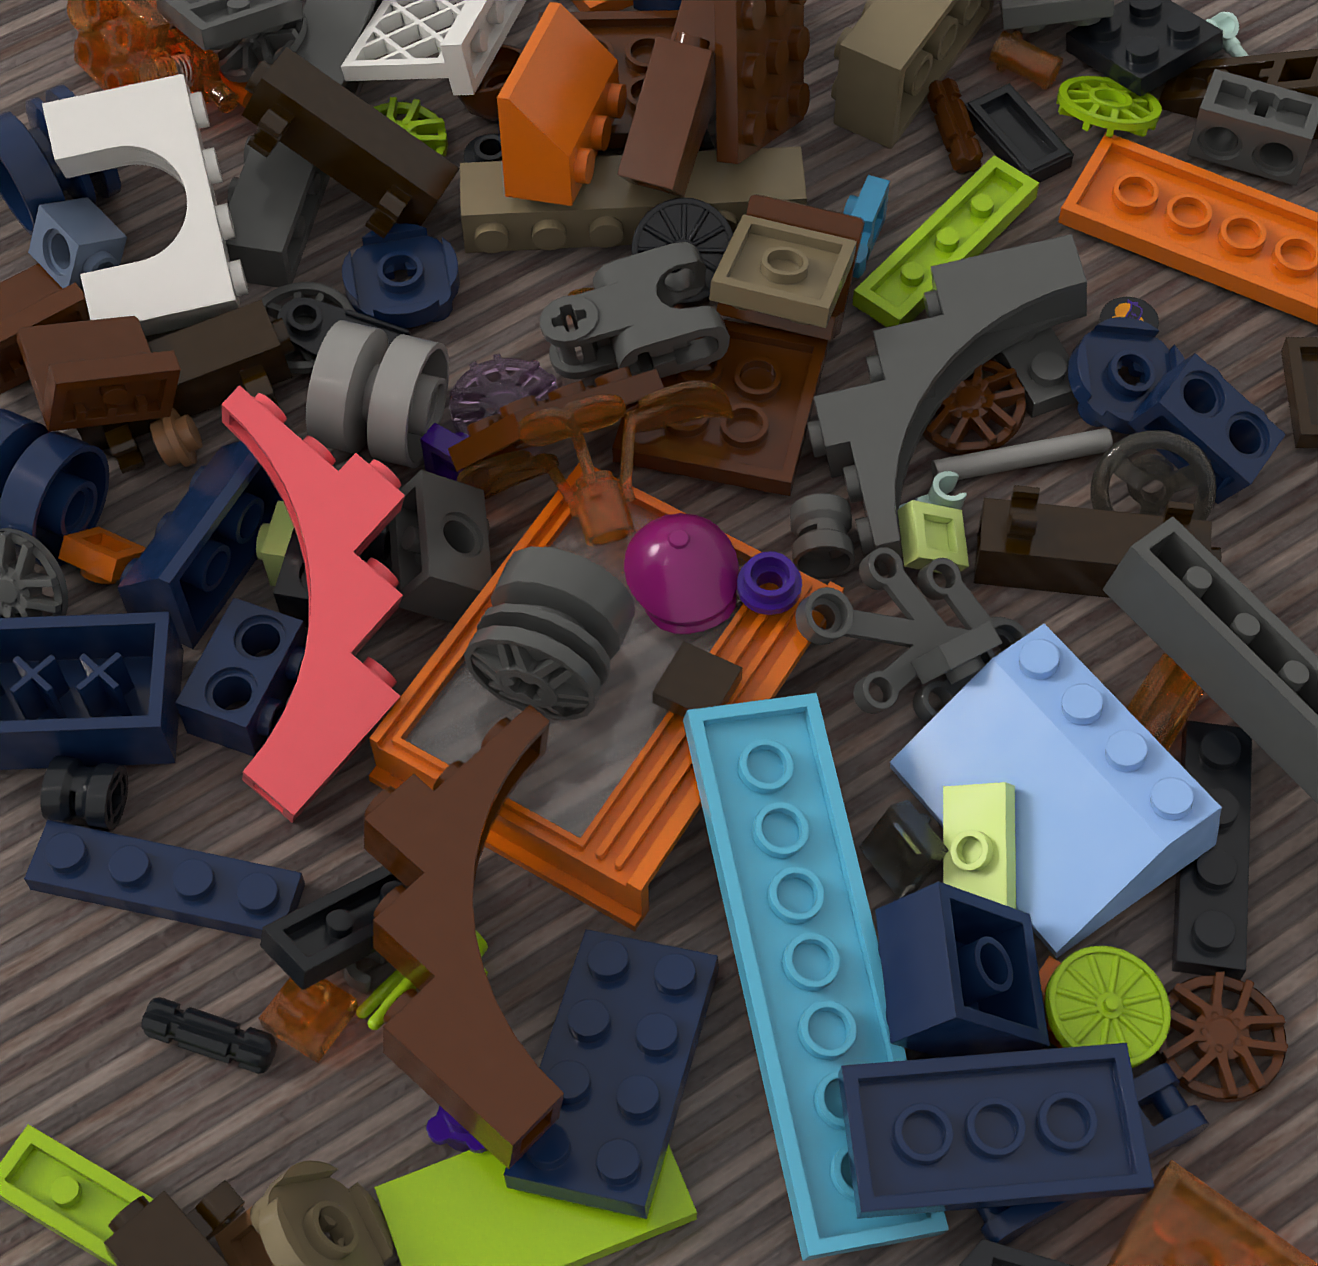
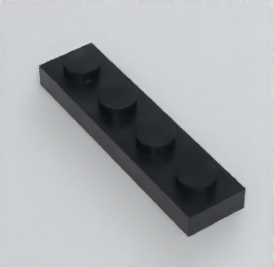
(1214, 887)

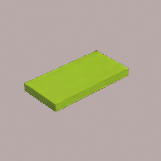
(469, 1217)

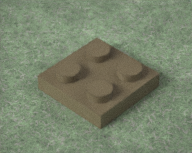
(783, 271)

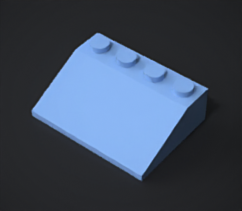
(1095, 792)

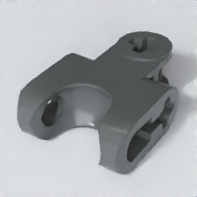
(633, 318)

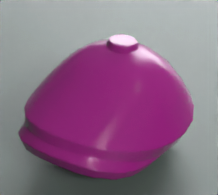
(683, 573)

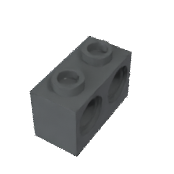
(1255, 127)

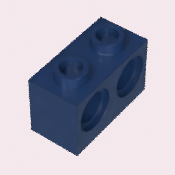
(1214, 416)
(233, 674)

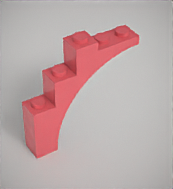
(349, 600)

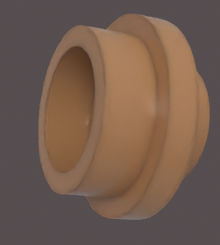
(176, 439)

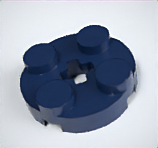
(406, 303)
(1095, 366)

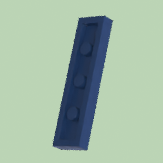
(162, 879)

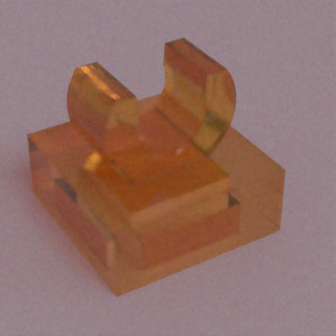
(309, 1017)

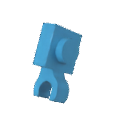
(872, 207)

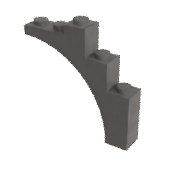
(971, 316)

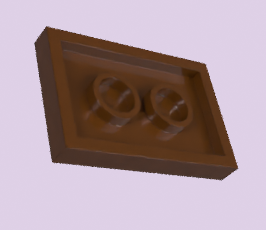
(500, 434)

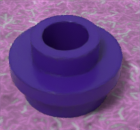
(769, 568)

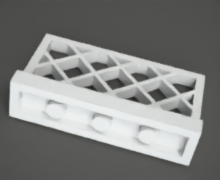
(464, 47)

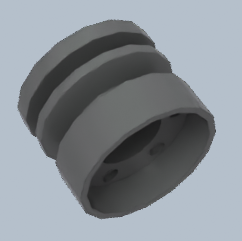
(550, 632)

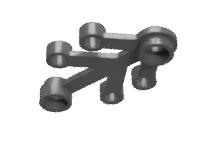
(920, 631)

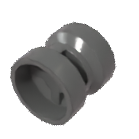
(821, 534)

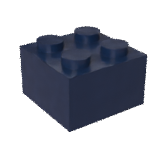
(960, 974)

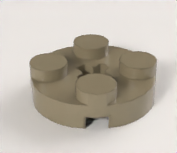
(309, 1203)

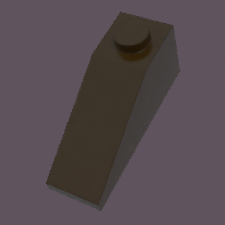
(1285, 69)

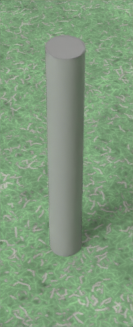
(1025, 454)

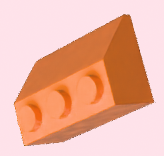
(557, 110)

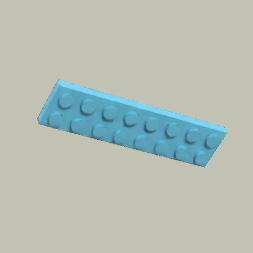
(799, 949)

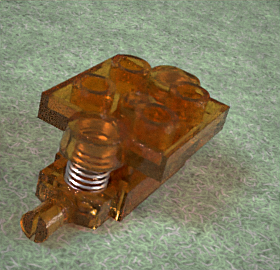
(133, 44)

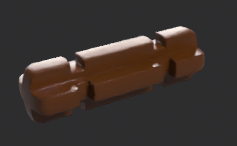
(955, 125)

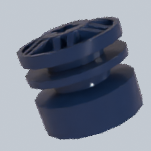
(29, 169)

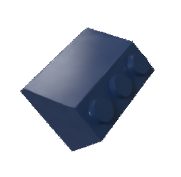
(203, 544)

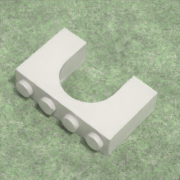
(160, 128)

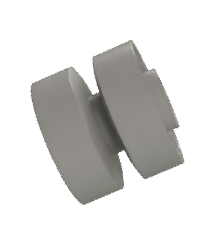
(376, 392)

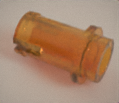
(1025, 59)

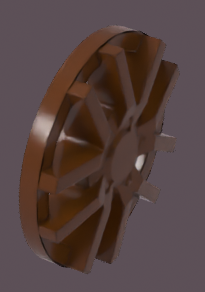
(974, 405)
(1223, 1038)

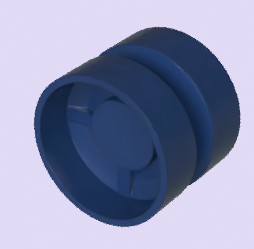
(48, 482)

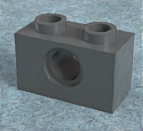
(440, 546)

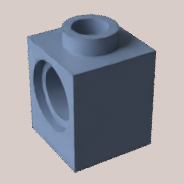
(75, 240)

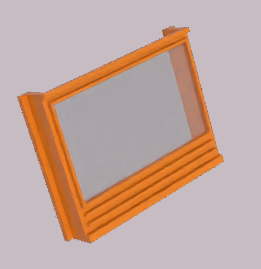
(611, 784)

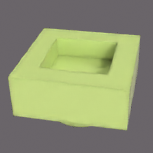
(932, 533)
(274, 541)

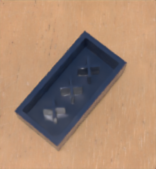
(89, 689)

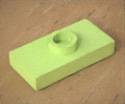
(981, 840)

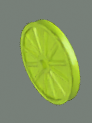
(1108, 999)

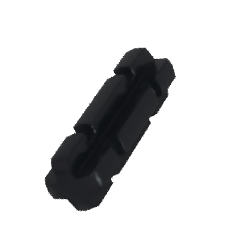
(209, 1035)

